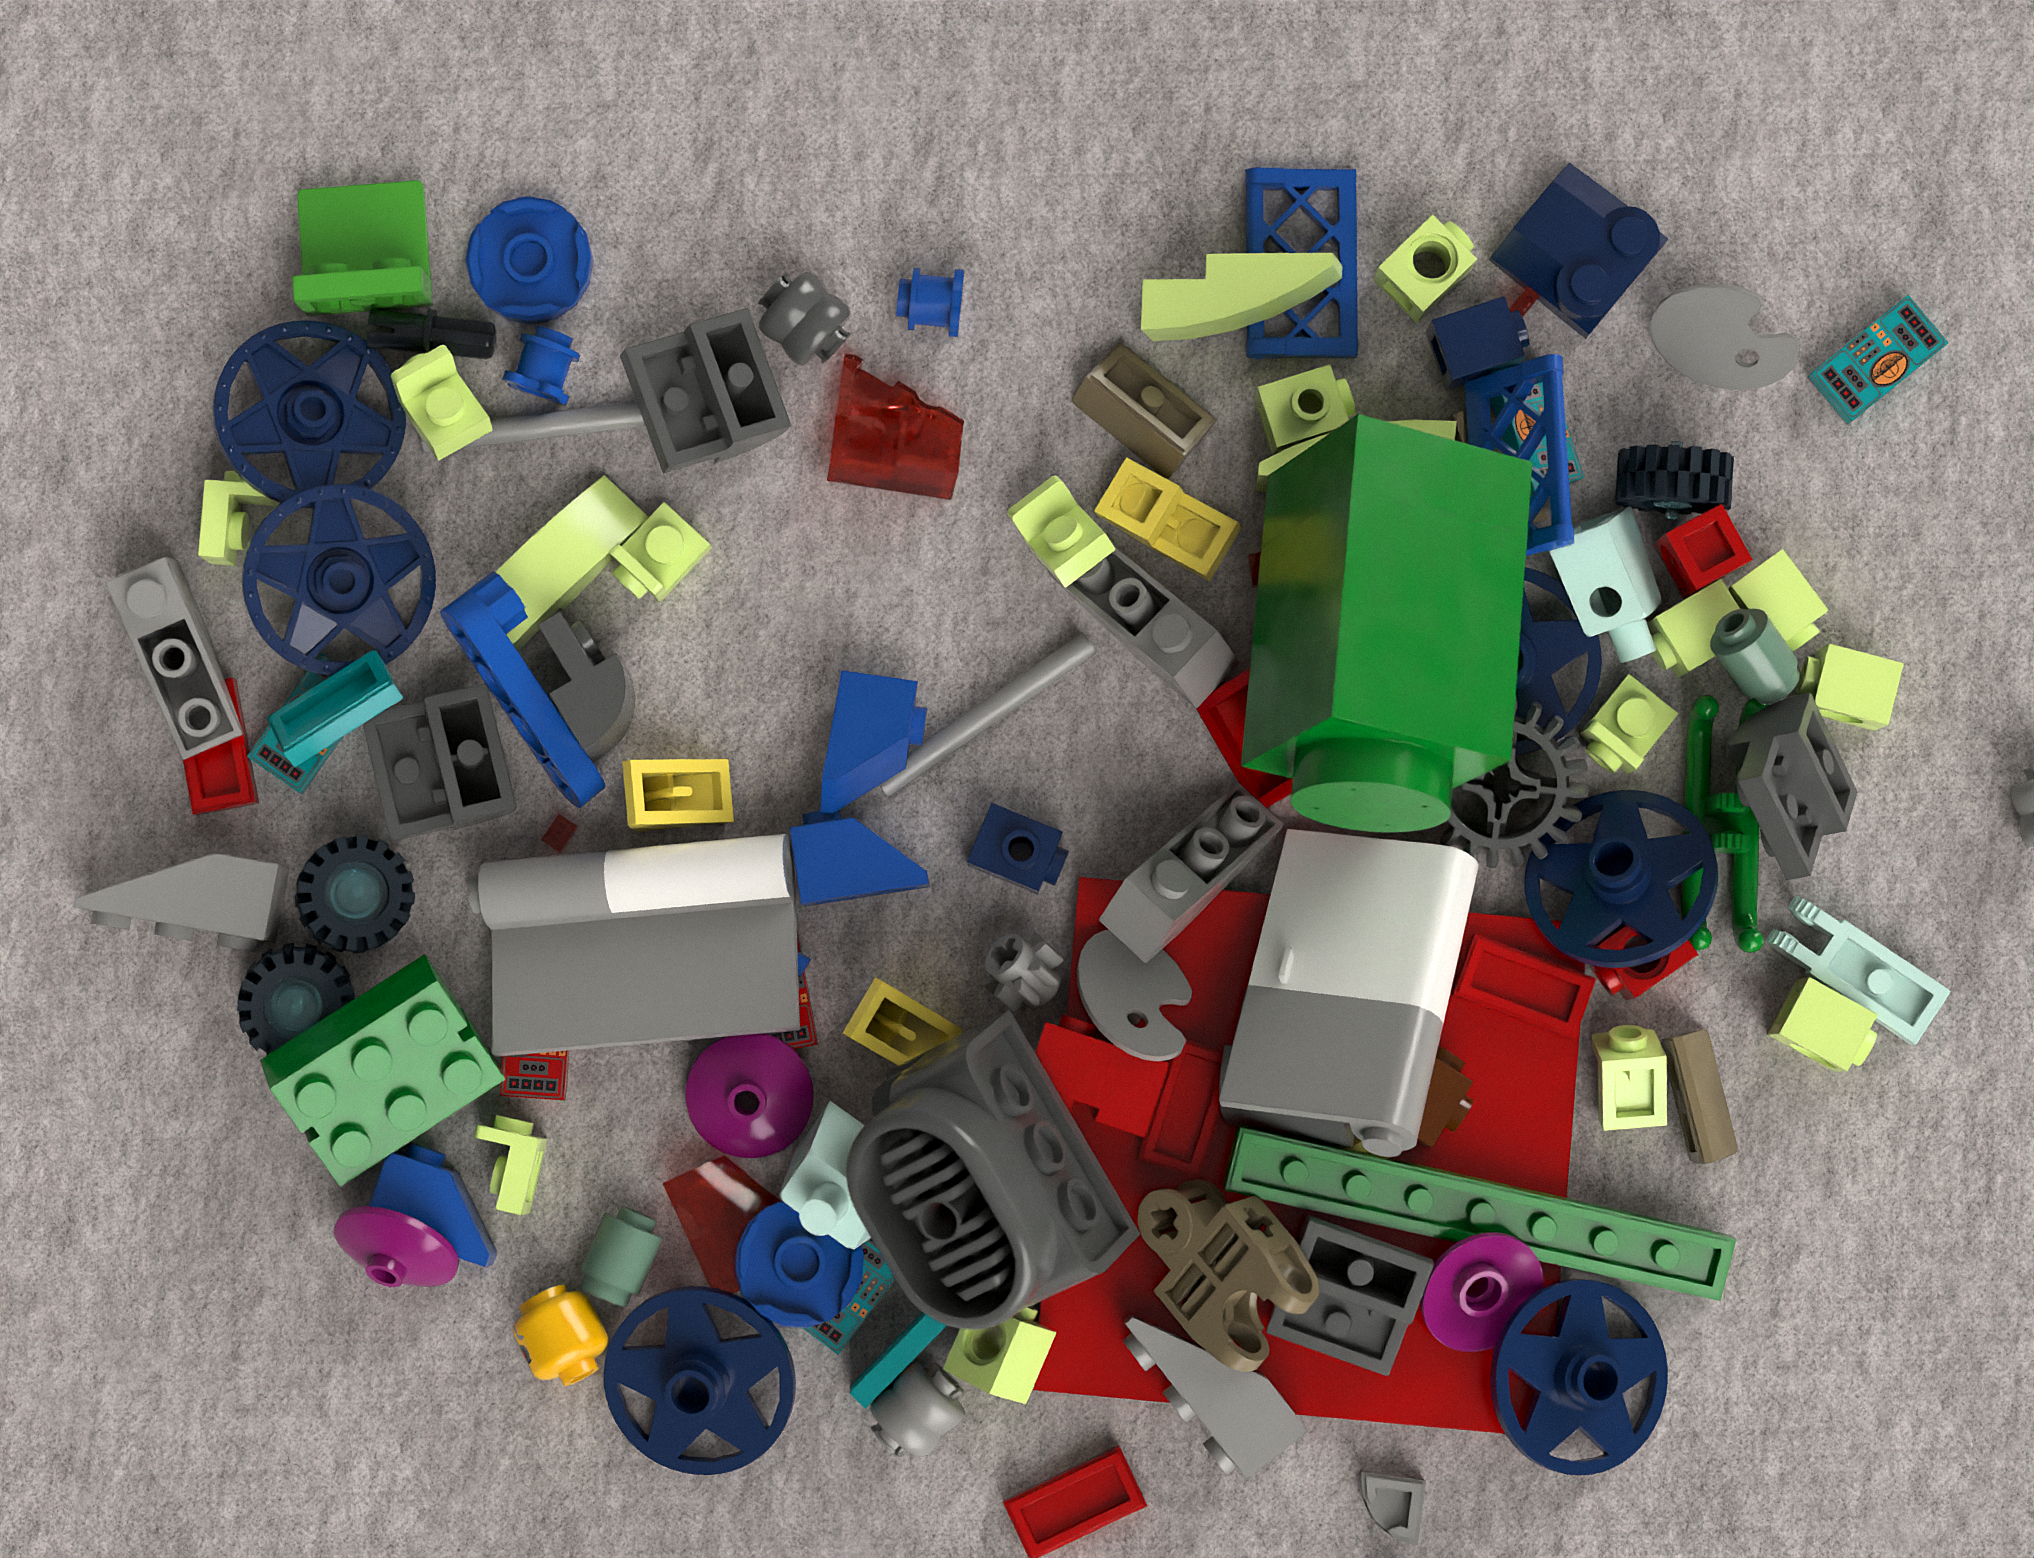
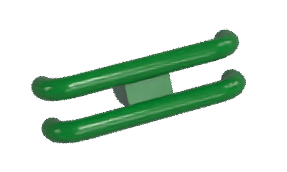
(1729, 826)

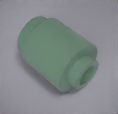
(1755, 655)
(620, 1256)

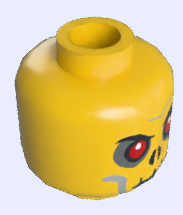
(560, 1335)

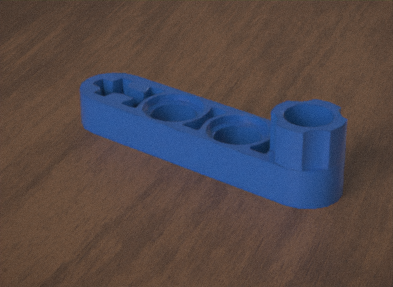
(480, 626)

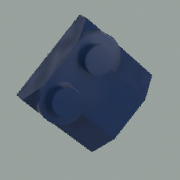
(1579, 249)

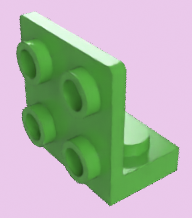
(363, 248)

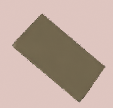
(1143, 410)
(1699, 1097)

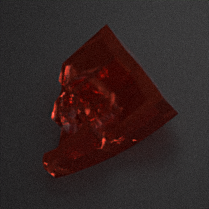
(892, 437)
(713, 1210)

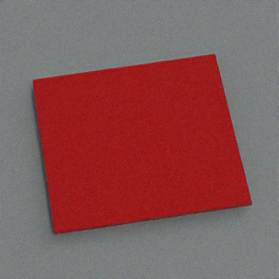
(1510, 1136)

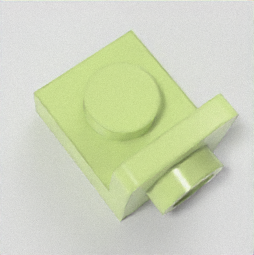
(439, 402)
(223, 524)
(1060, 531)
(658, 554)
(1626, 726)
(1630, 1078)
(515, 1175)

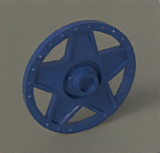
(307, 409)
(338, 577)
(1545, 650)
(1623, 880)
(1579, 1377)
(699, 1380)

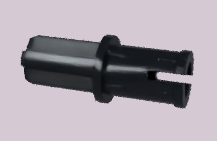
(427, 332)

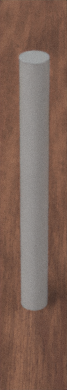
(559, 424)
(991, 711)

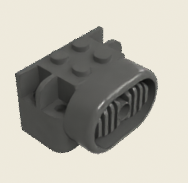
(982, 1181)

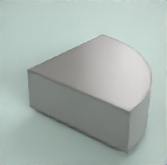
(1394, 1503)

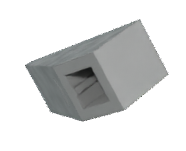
(1155, 626)
(176, 655)
(1189, 872)
(210, 893)
(1238, 1408)

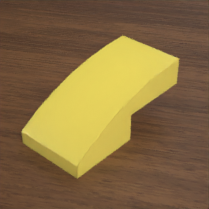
(1167, 519)

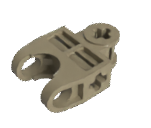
(1222, 1267)

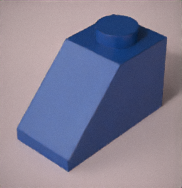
(869, 736)
(848, 861)
(437, 1196)

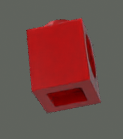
(1702, 551)
(1631, 983)

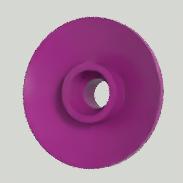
(755, 1065)
(395, 1247)
(1475, 1315)

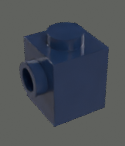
(1477, 341)
(1018, 850)

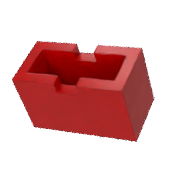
(1100, 1075)

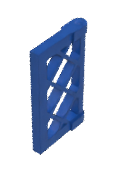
(1342, 233)
(1515, 385)

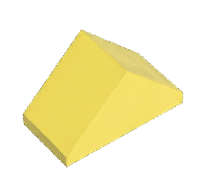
(677, 793)
(897, 1024)

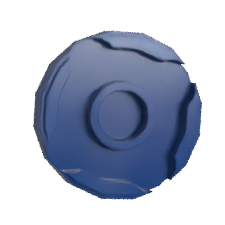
(529, 260)
(793, 1273)

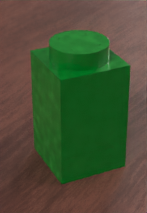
(1387, 623)

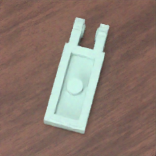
(1864, 972)

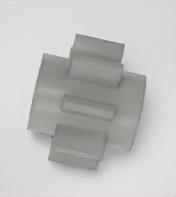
(1022, 971)

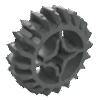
(1531, 786)

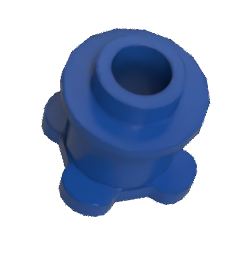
(931, 300)
(543, 365)

